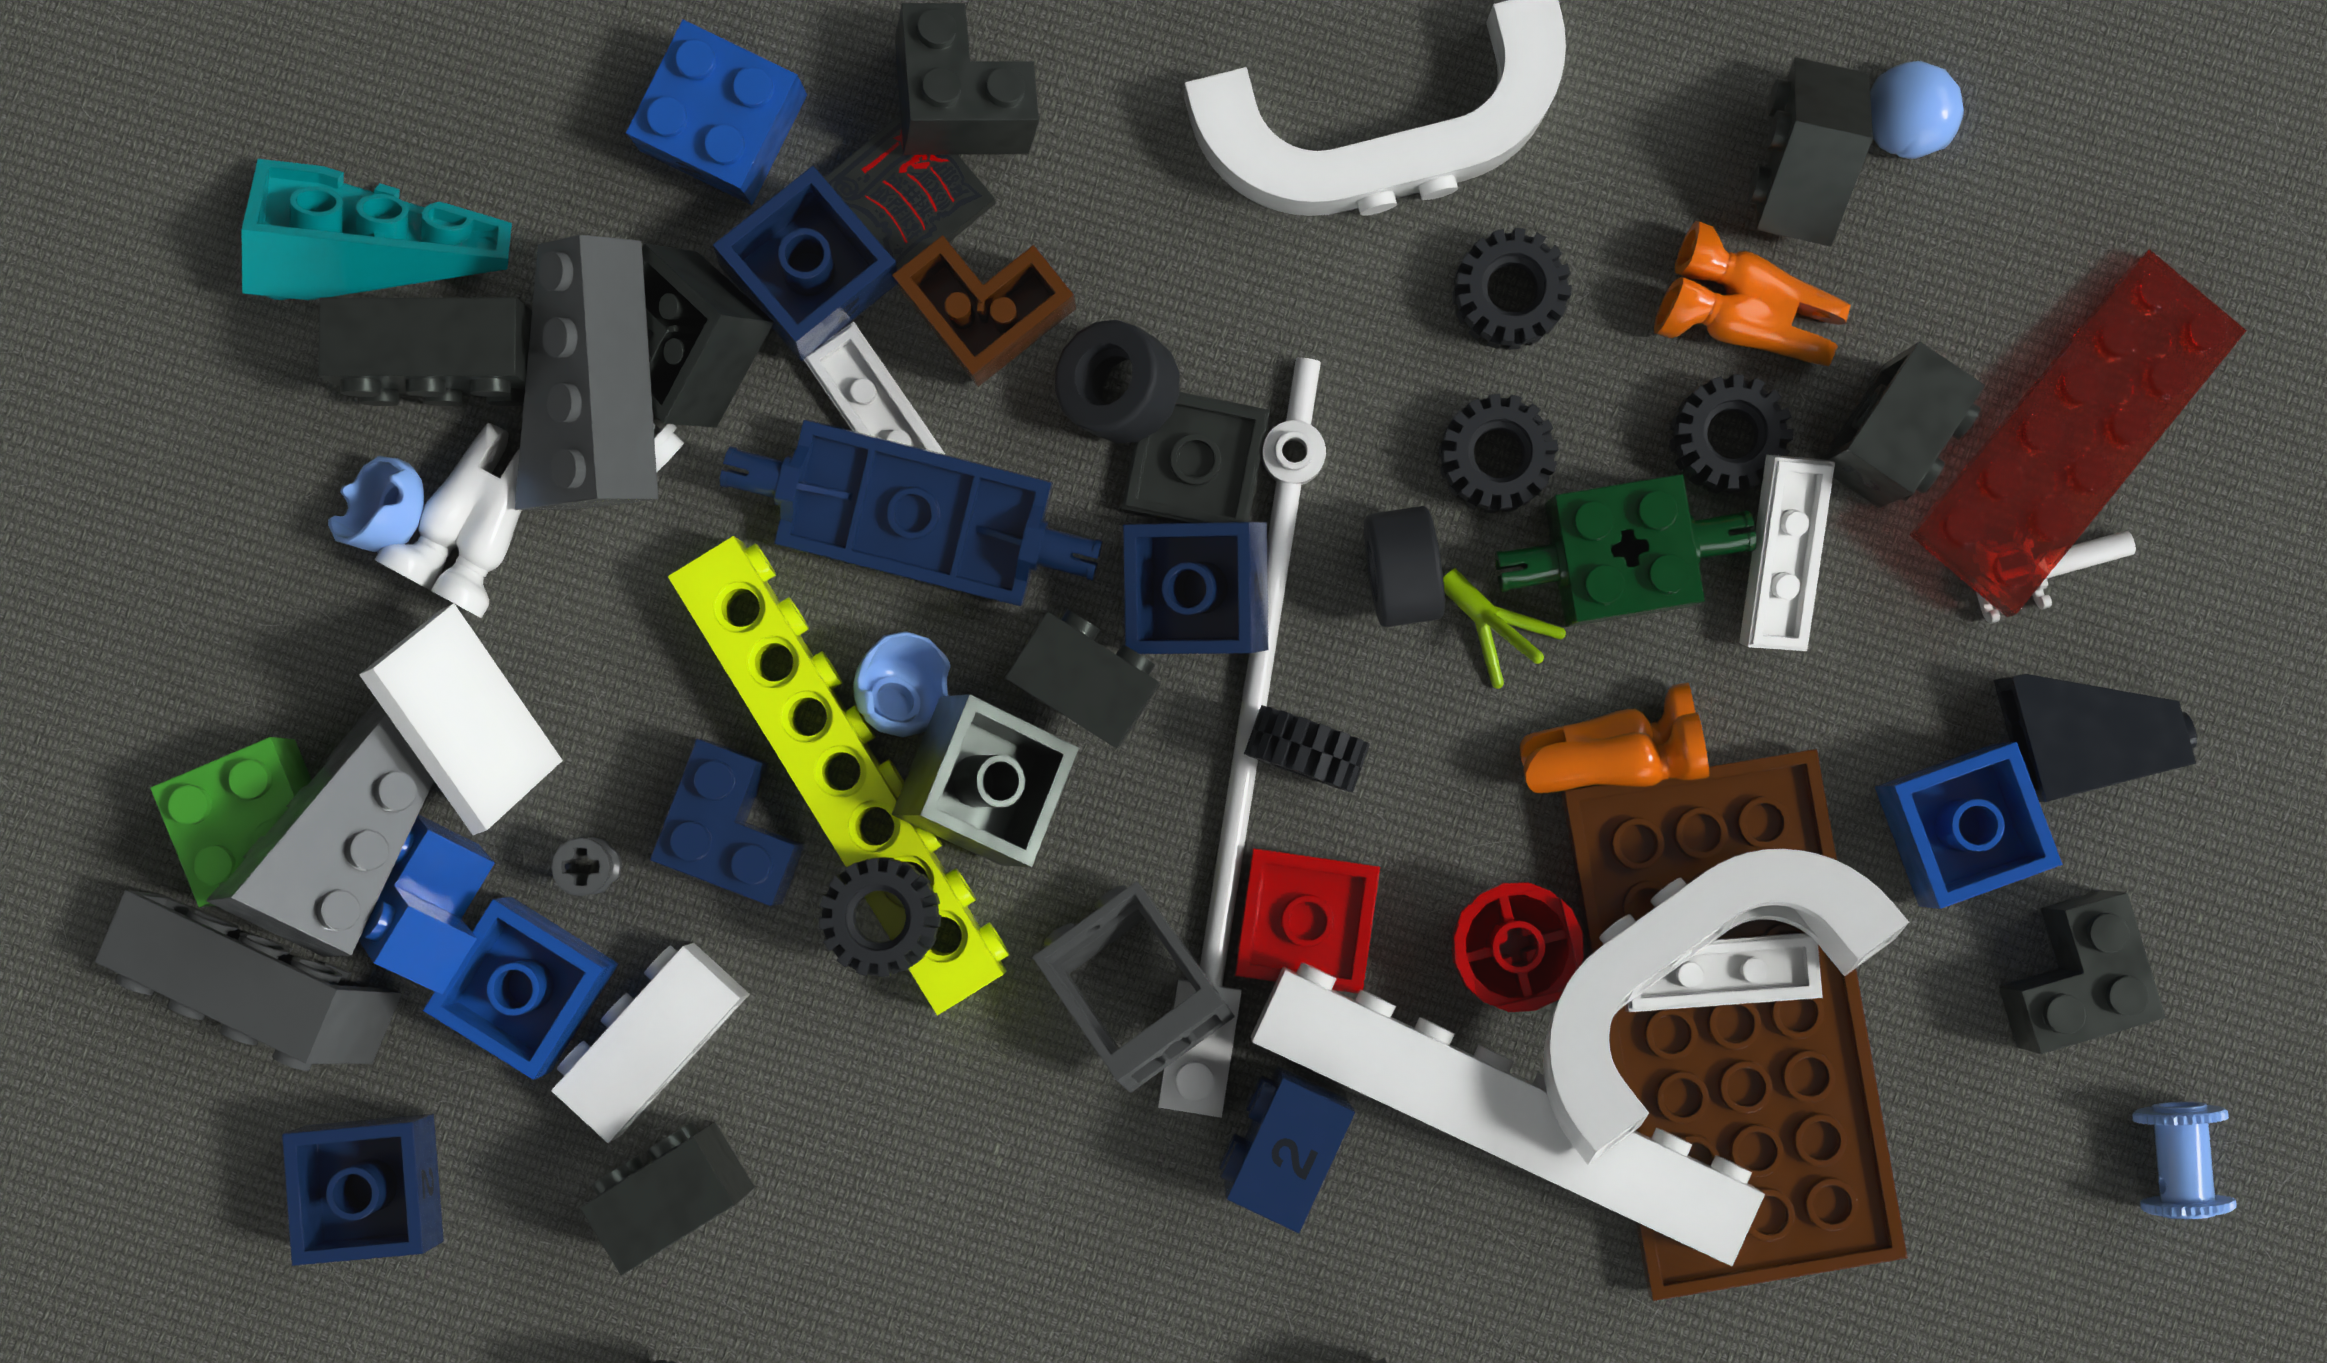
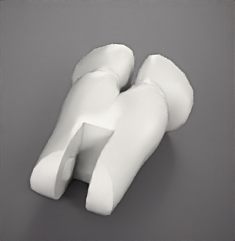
(468, 513)

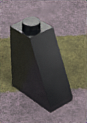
(2091, 735)

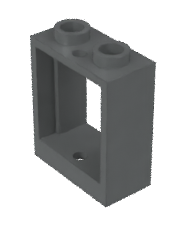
(1167, 1037)

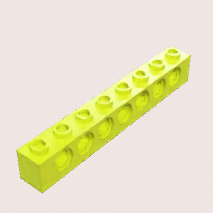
(707, 591)

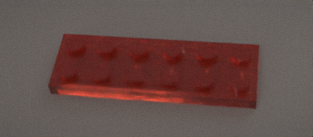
(2078, 433)

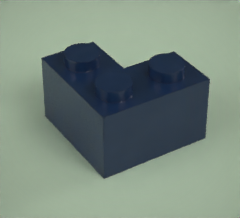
(709, 829)

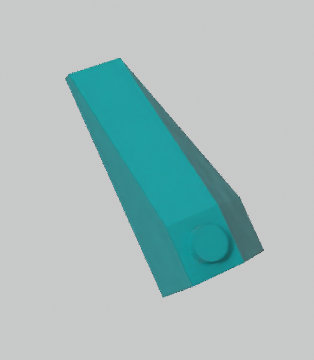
(325, 238)

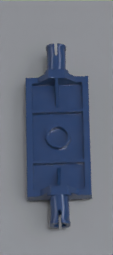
(912, 512)

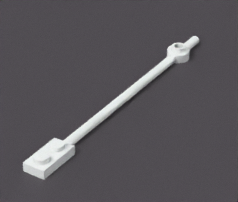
(1200, 1076)

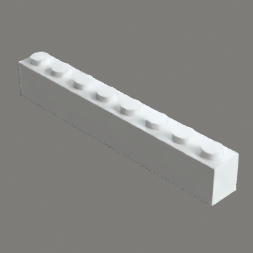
(1502, 1112)

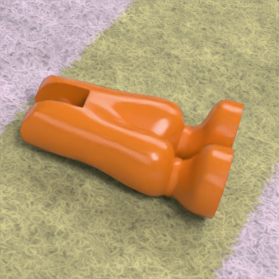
(1756, 304)
(1619, 749)

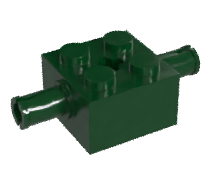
(1651, 518)

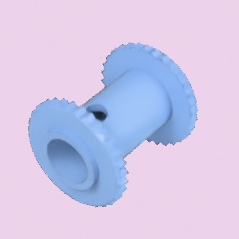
(2184, 1160)

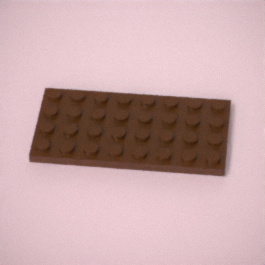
(1752, 1082)

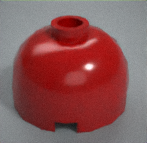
(1517, 946)

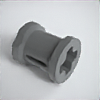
(577, 882)

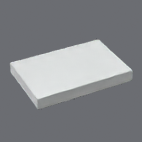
(462, 718)

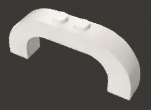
(1375, 172)
(1796, 887)

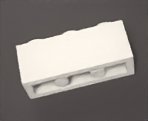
(647, 1040)

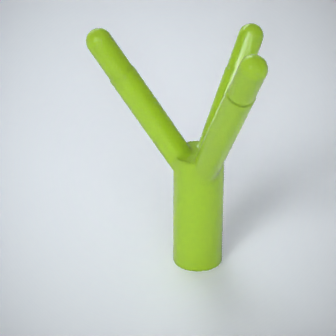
(1499, 619)

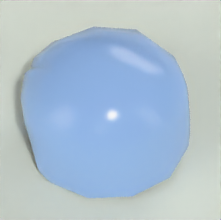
(1915, 109)
(381, 504)
(901, 683)

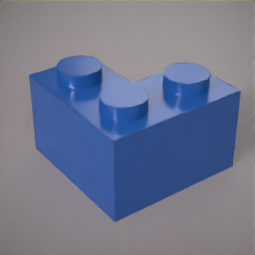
(421, 908)

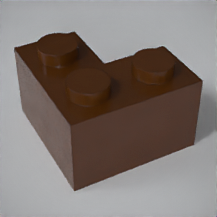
(988, 321)

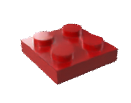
(1307, 914)

